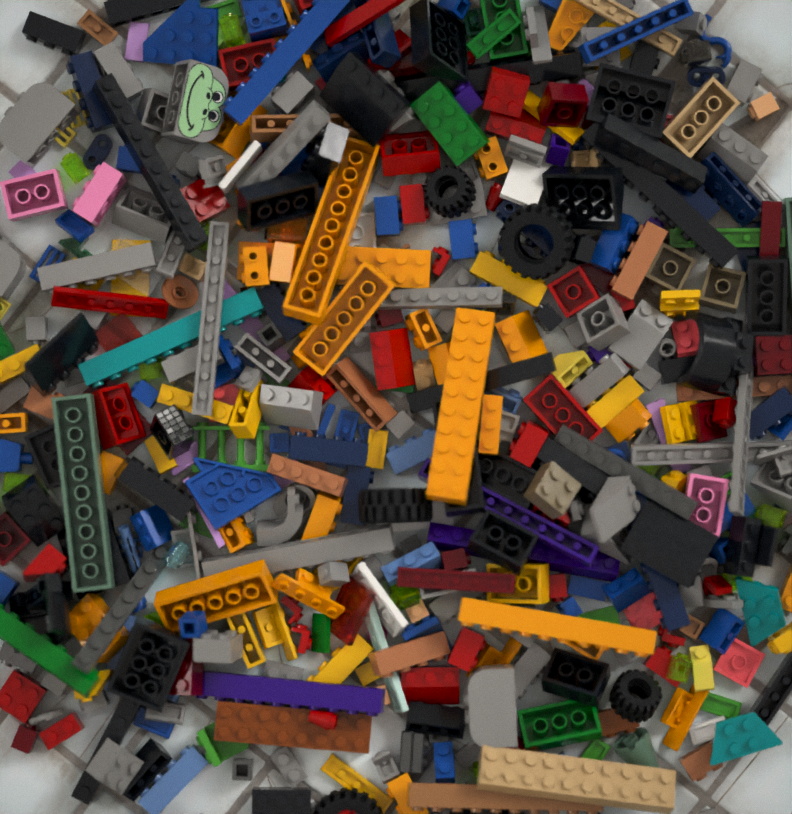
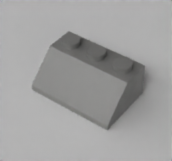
(736, 153)
(142, 214)
(290, 406)

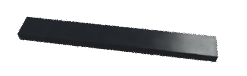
(495, 379)

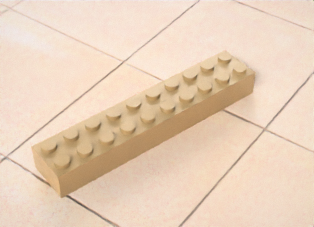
(576, 779)

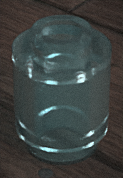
(177, 554)

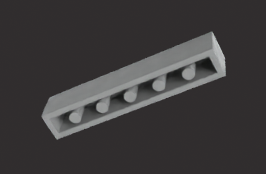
(287, 145)
(98, 267)

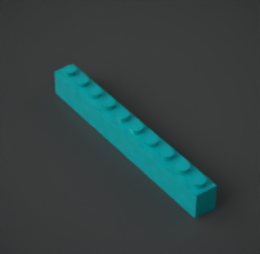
(166, 340)

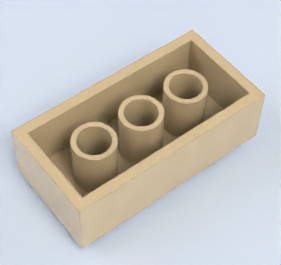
(699, 117)

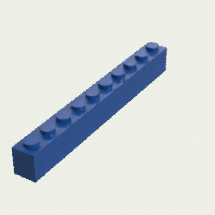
(278, 63)

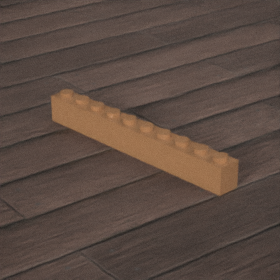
(467, 796)

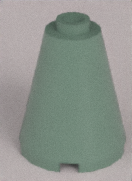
(636, 748)

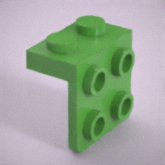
(217, 750)

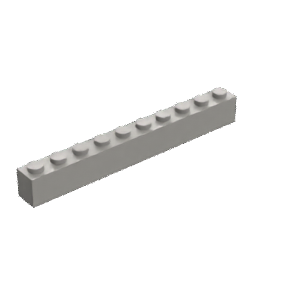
(310, 551)

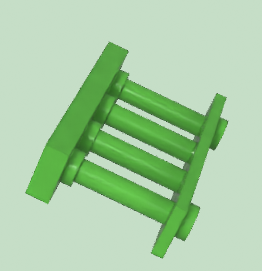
(259, 464)

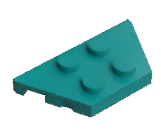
(761, 609)
(741, 737)

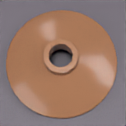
(182, 286)

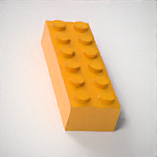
(345, 318)
(218, 594)

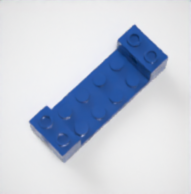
(264, 19)

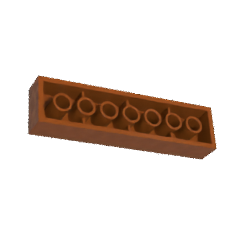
(290, 727)

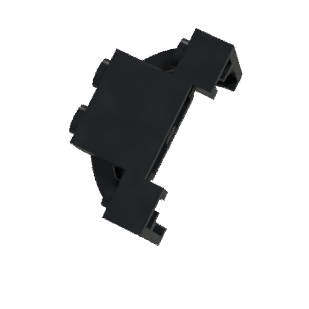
(720, 356)
(53, 600)

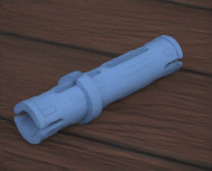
(124, 531)

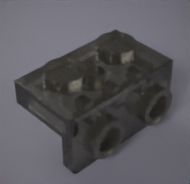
(507, 307)

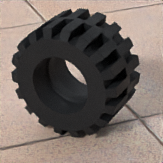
(440, 182)
(629, 706)

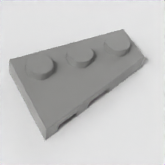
(478, 209)

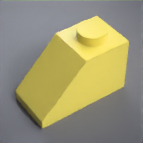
(570, 366)
(701, 668)

